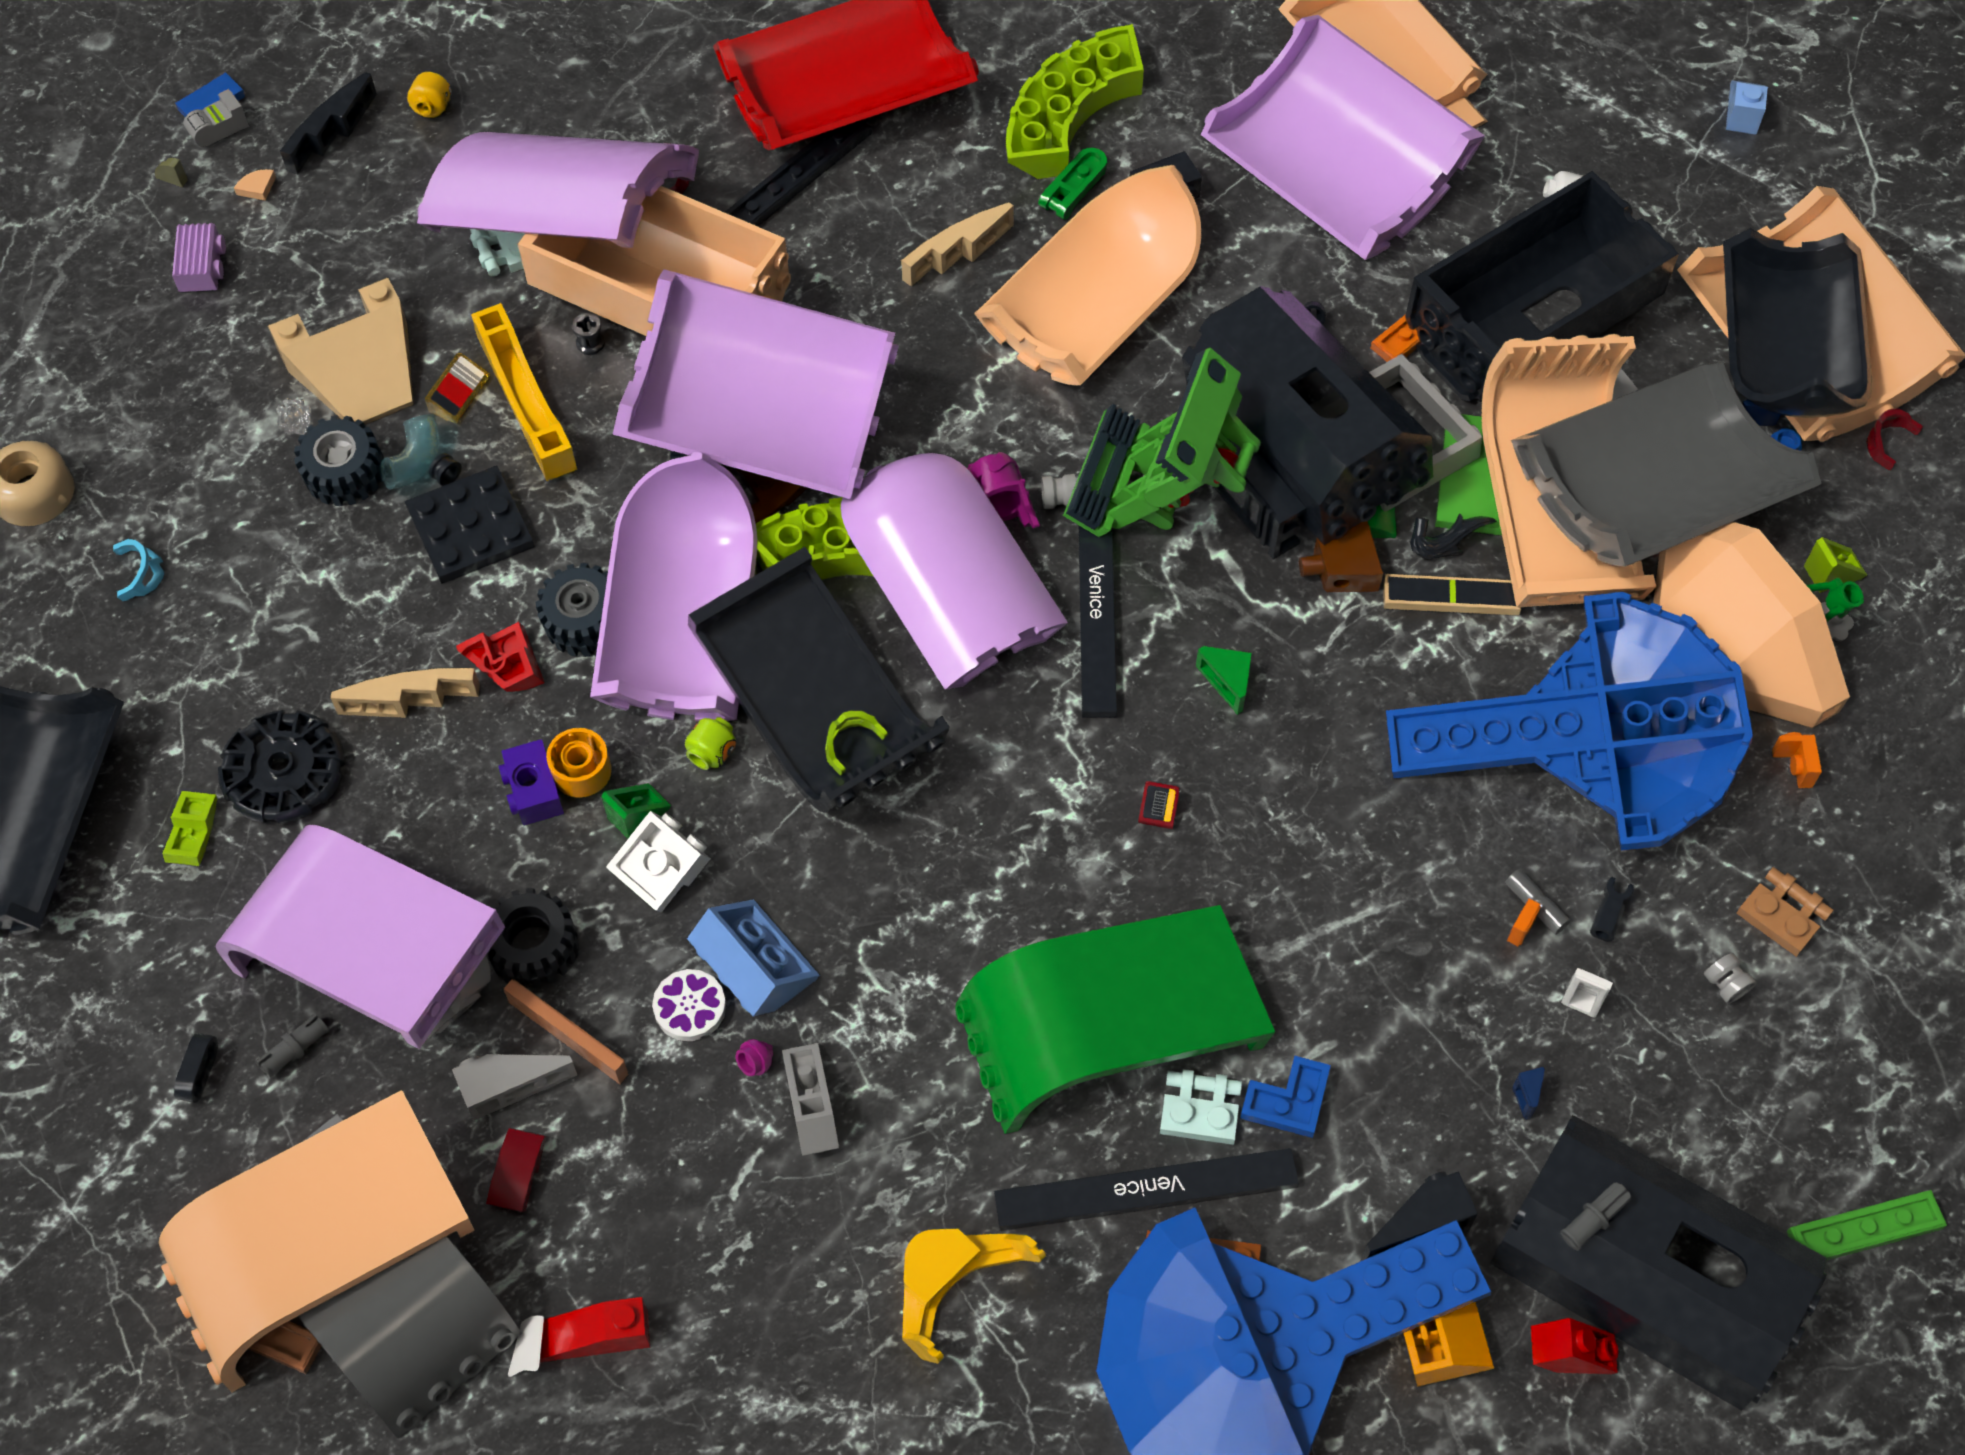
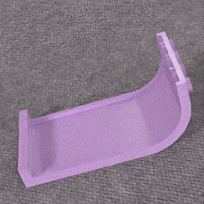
(363, 932)

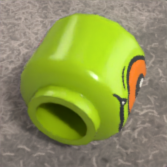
(710, 743)

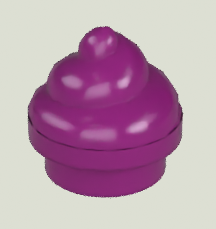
(754, 1057)

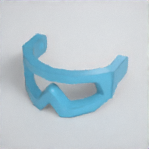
(137, 588)

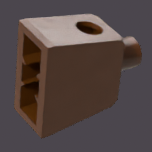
(1346, 562)

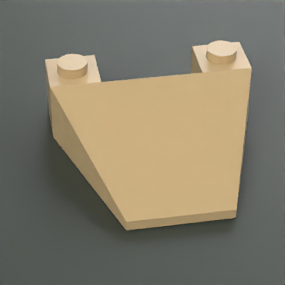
(357, 365)

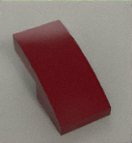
(515, 1169)

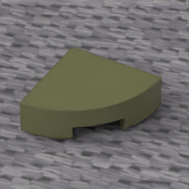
(171, 172)

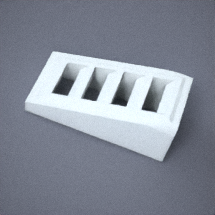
(1586, 992)

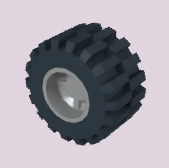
(339, 460)

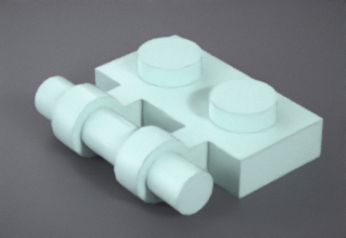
(493, 259)
(1199, 1117)

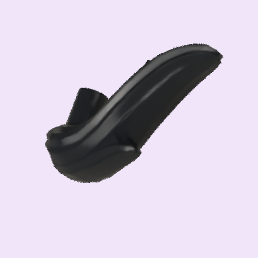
(1447, 542)

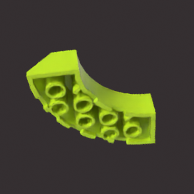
(1067, 94)
(817, 529)

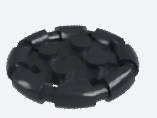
(284, 784)

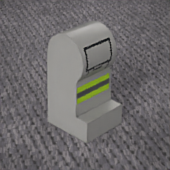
(216, 120)

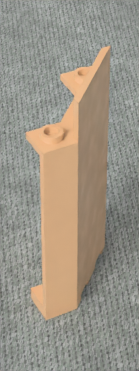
(1407, 41)

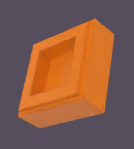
(1524, 922)

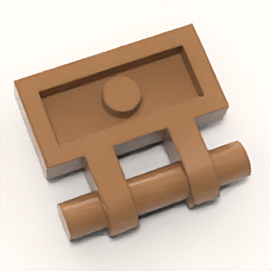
(1778, 918)

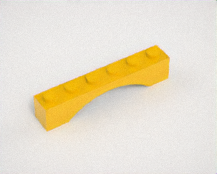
(522, 392)

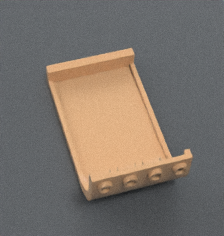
(1525, 391)
(306, 1229)

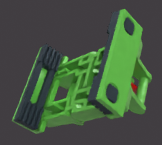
(1172, 455)

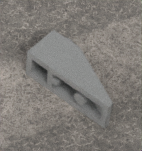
(501, 1080)
(810, 1099)

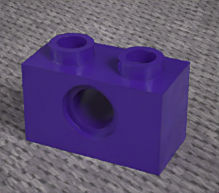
(534, 801)

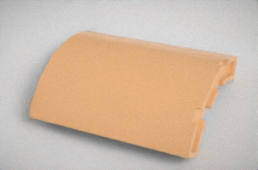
(1904, 336)

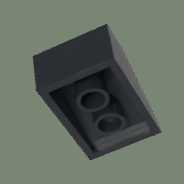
(1433, 1205)

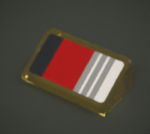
(456, 388)

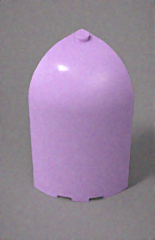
(673, 549)
(948, 565)

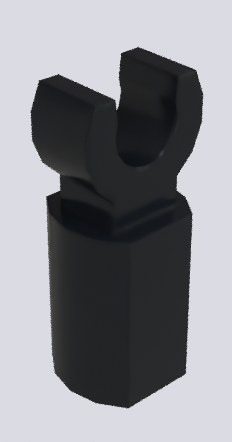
(1610, 912)

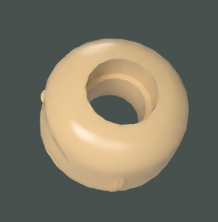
(42, 495)

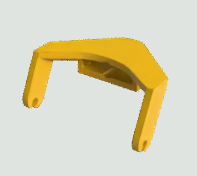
(937, 1262)

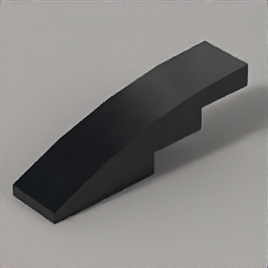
(333, 117)

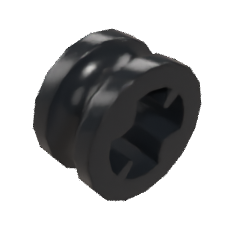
(445, 469)

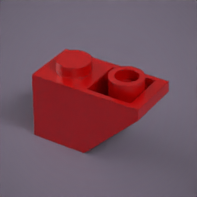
(1573, 1348)

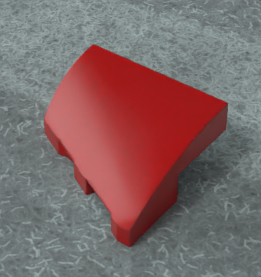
(505, 658)

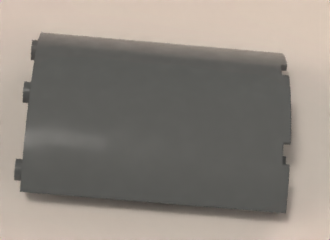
(1659, 467)

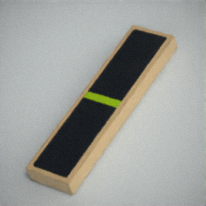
(1449, 594)

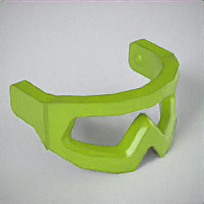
(859, 719)

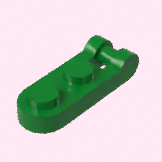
(1074, 182)

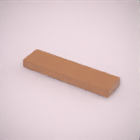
(566, 1031)

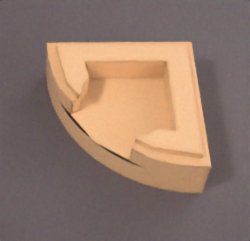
(256, 184)

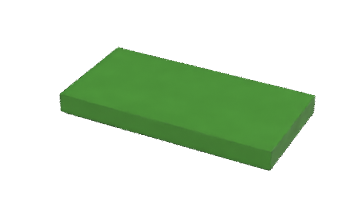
(1467, 489)

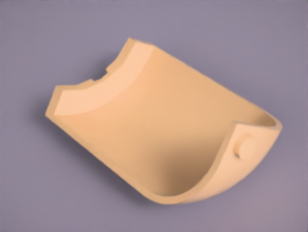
(1098, 276)

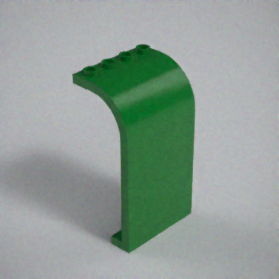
(1108, 1006)

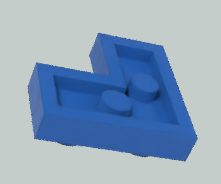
(1291, 1108)

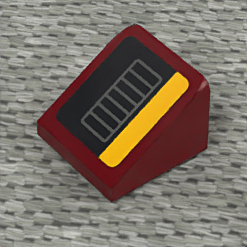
(1159, 804)

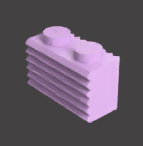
(198, 257)

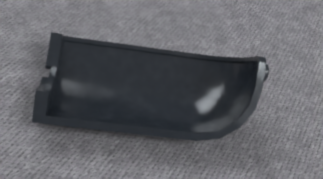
(1797, 324)

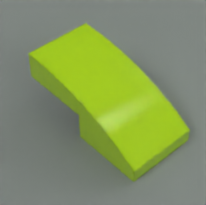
(192, 828)

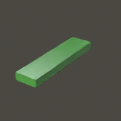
(1871, 1226)

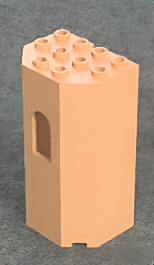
(671, 236)

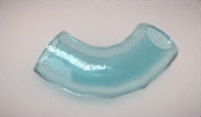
(418, 454)

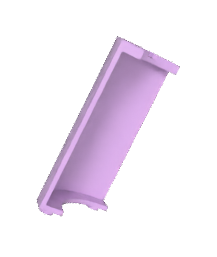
(1344, 138)
(550, 184)
(756, 384)

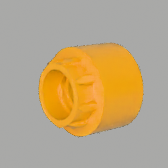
(577, 747)

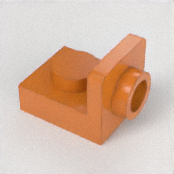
(1803, 754)

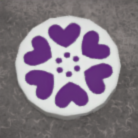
(689, 1005)

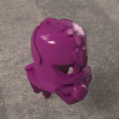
(1004, 487)

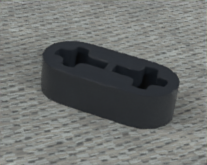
(195, 1067)

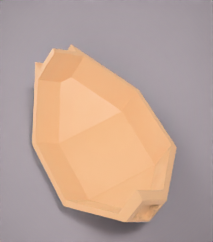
(1759, 617)

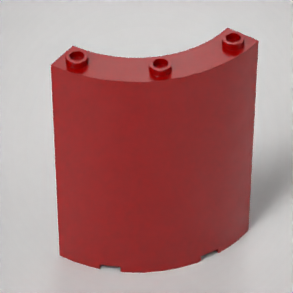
(840, 67)

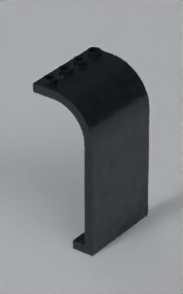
(801, 667)

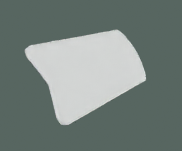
(528, 1346)

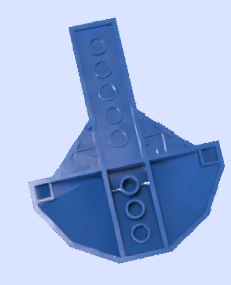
(1629, 717)
(1245, 1356)

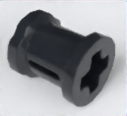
(583, 333)

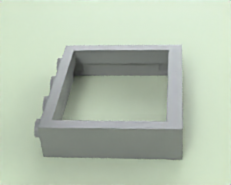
(1429, 396)

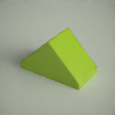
(1832, 561)

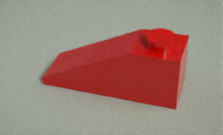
(596, 1330)

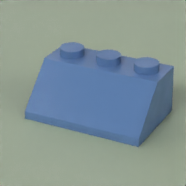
(751, 956)

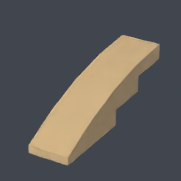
(964, 238)
(394, 693)

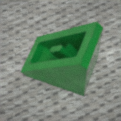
(1226, 672)
(630, 806)

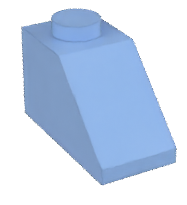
(1746, 106)

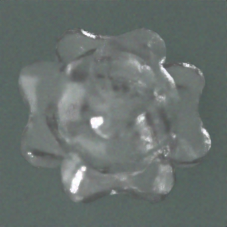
(294, 416)

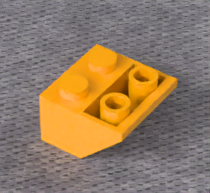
(1448, 1347)

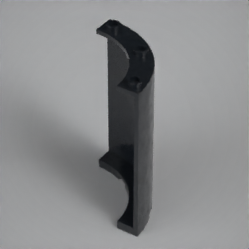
(46, 775)

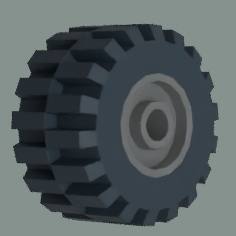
(573, 608)

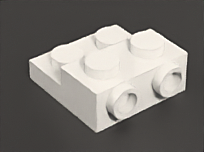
(659, 860)

